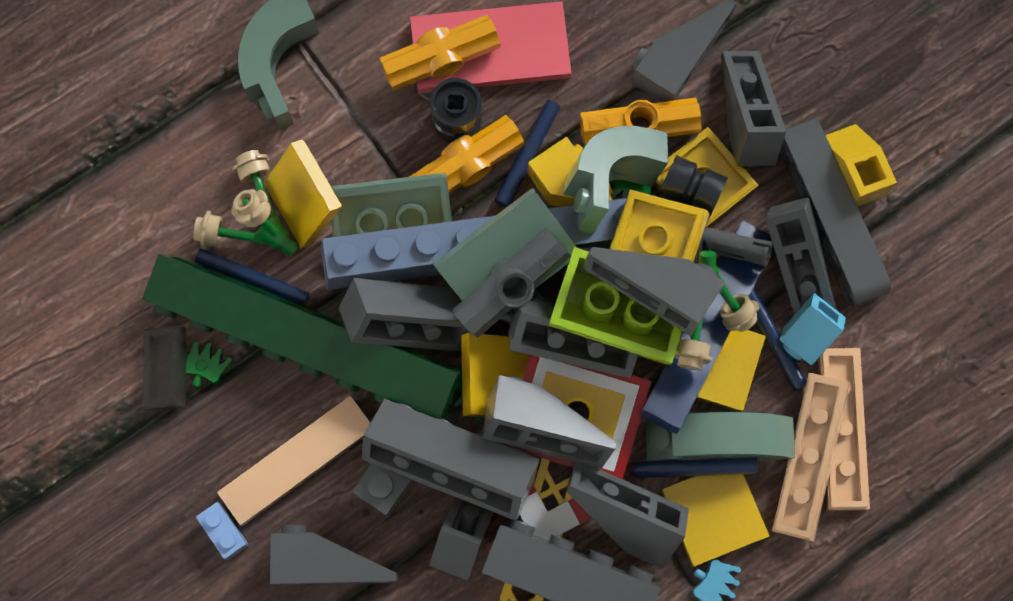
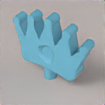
(714, 581)

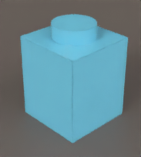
(812, 329)

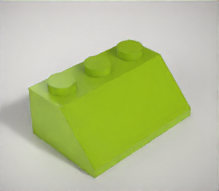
(608, 316)

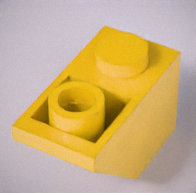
(862, 164)
(551, 169)

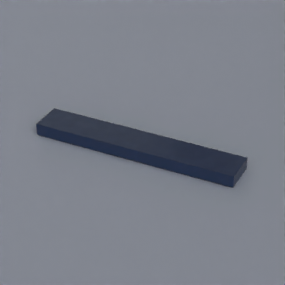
(679, 386)

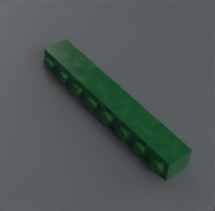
(299, 334)

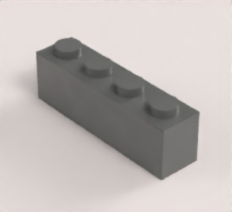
(449, 459)
(560, 573)

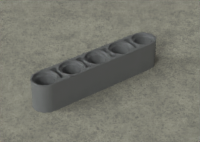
(839, 221)

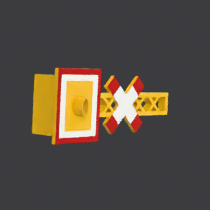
(613, 408)

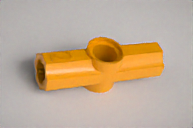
(440, 52)
(671, 117)
(471, 158)

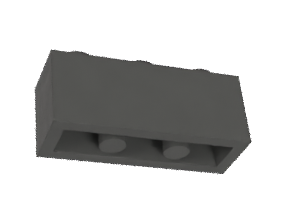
(402, 315)
(533, 336)

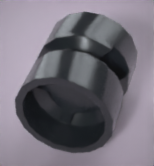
(456, 109)
(692, 187)

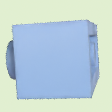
(222, 531)

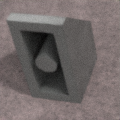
(461, 538)

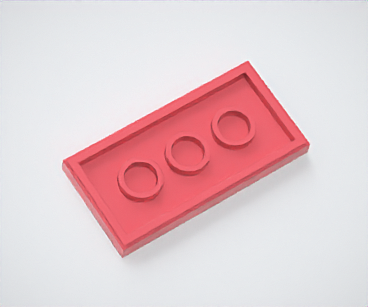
(530, 51)

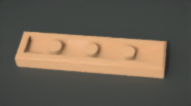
(814, 452)
(295, 461)
(848, 476)

